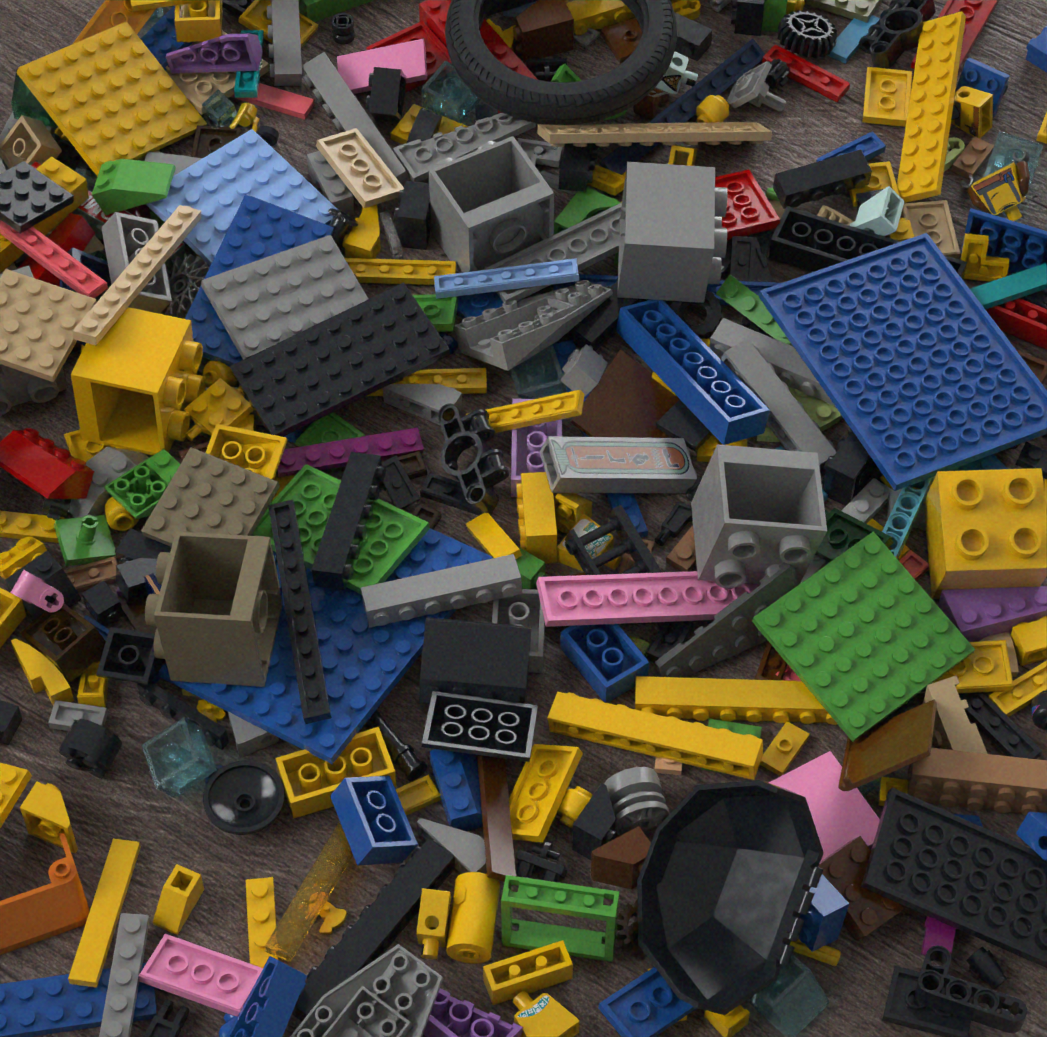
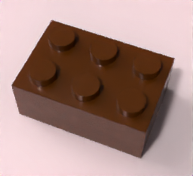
(846, 872)

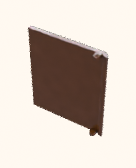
(625, 402)
(888, 746)

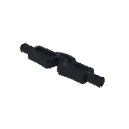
(678, 517)

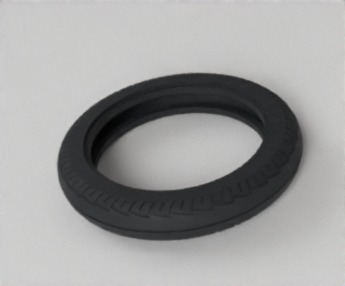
(556, 101)

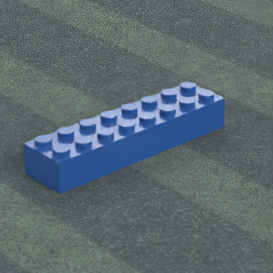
(692, 371)

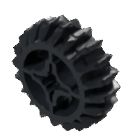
(807, 34)

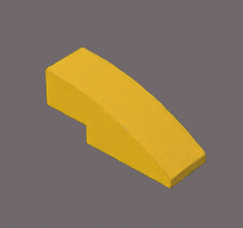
(42, 673)

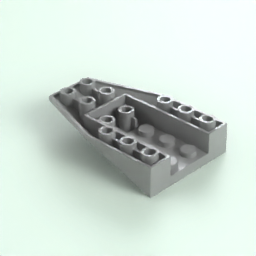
(528, 325)
(380, 1000)

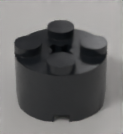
(90, 747)

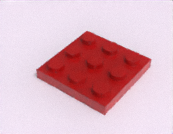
(435, 50)

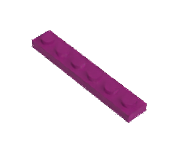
(337, 453)

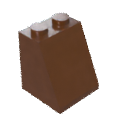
(543, 30)

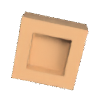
(667, 766)

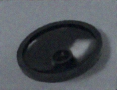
(239, 785)

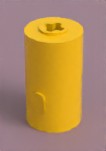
(473, 918)

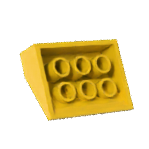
(247, 449)

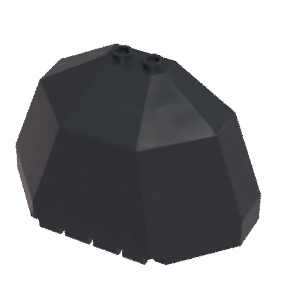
(727, 890)

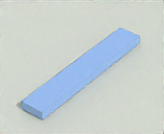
(506, 278)

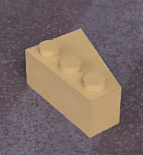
(951, 723)

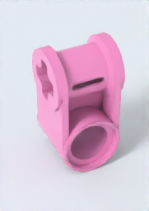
(35, 590)

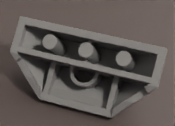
(108, 466)

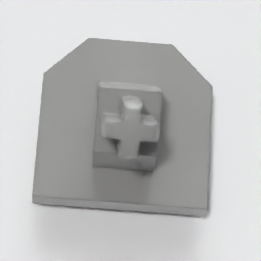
(754, 90)

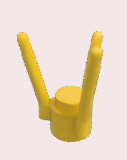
(246, 116)

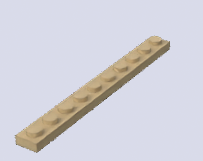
(136, 275)

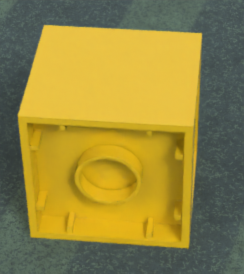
(138, 382)
(986, 529)

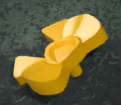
(332, 918)

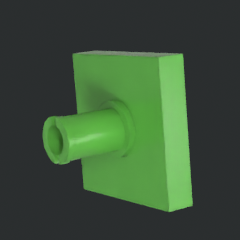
(84, 539)

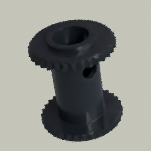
(341, 223)

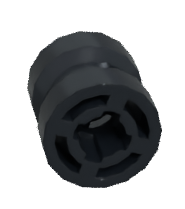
(343, 28)

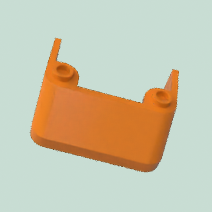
(45, 909)

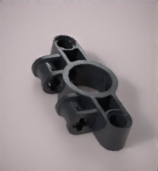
(886, 42)
(461, 433)

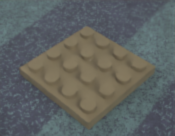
(210, 498)

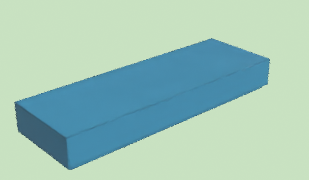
(848, 40)

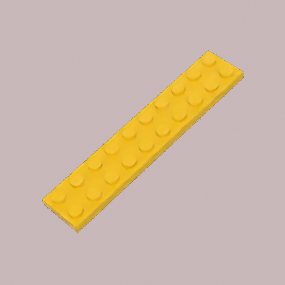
(930, 108)

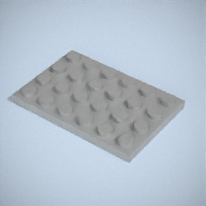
(283, 294)

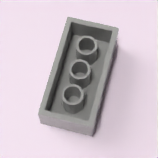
(123, 240)

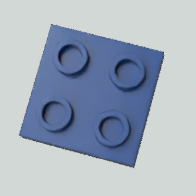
(985, 79)

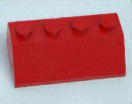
(44, 465)

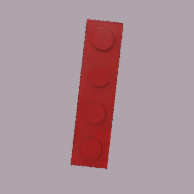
(809, 74)

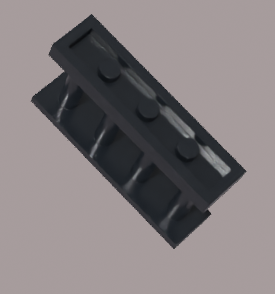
(630, 544)

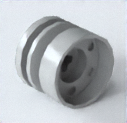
(637, 800)

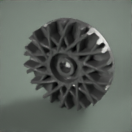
(184, 283)

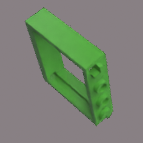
(564, 900)

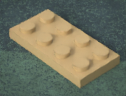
(360, 167)

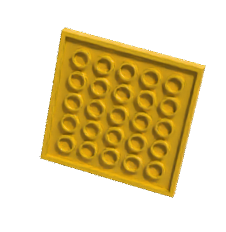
(111, 97)

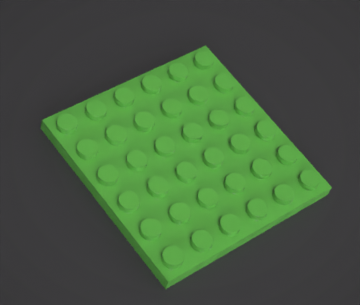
(863, 636)

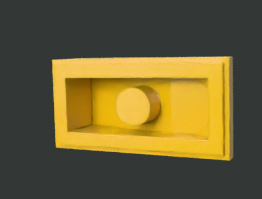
(92, 688)

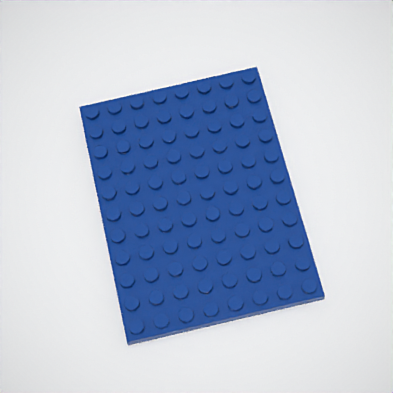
(910, 360)
(357, 660)

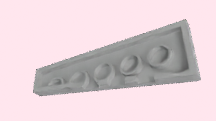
(420, 156)

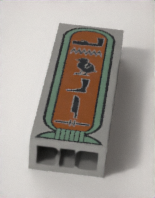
(617, 465)

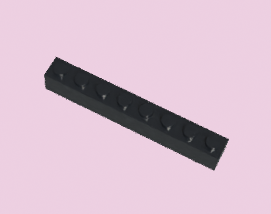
(378, 923)

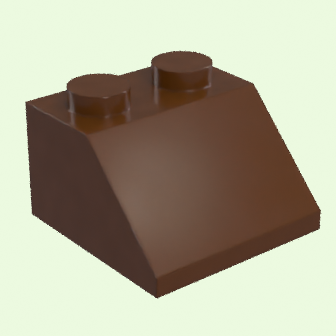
(620, 859)

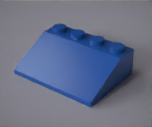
(1009, 239)

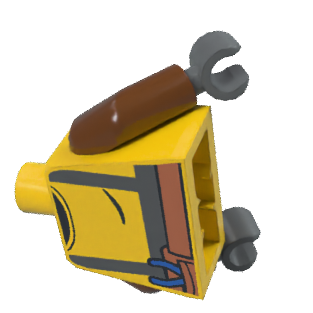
(1001, 189)

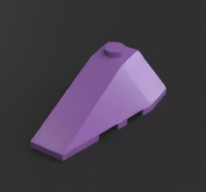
(219, 54)

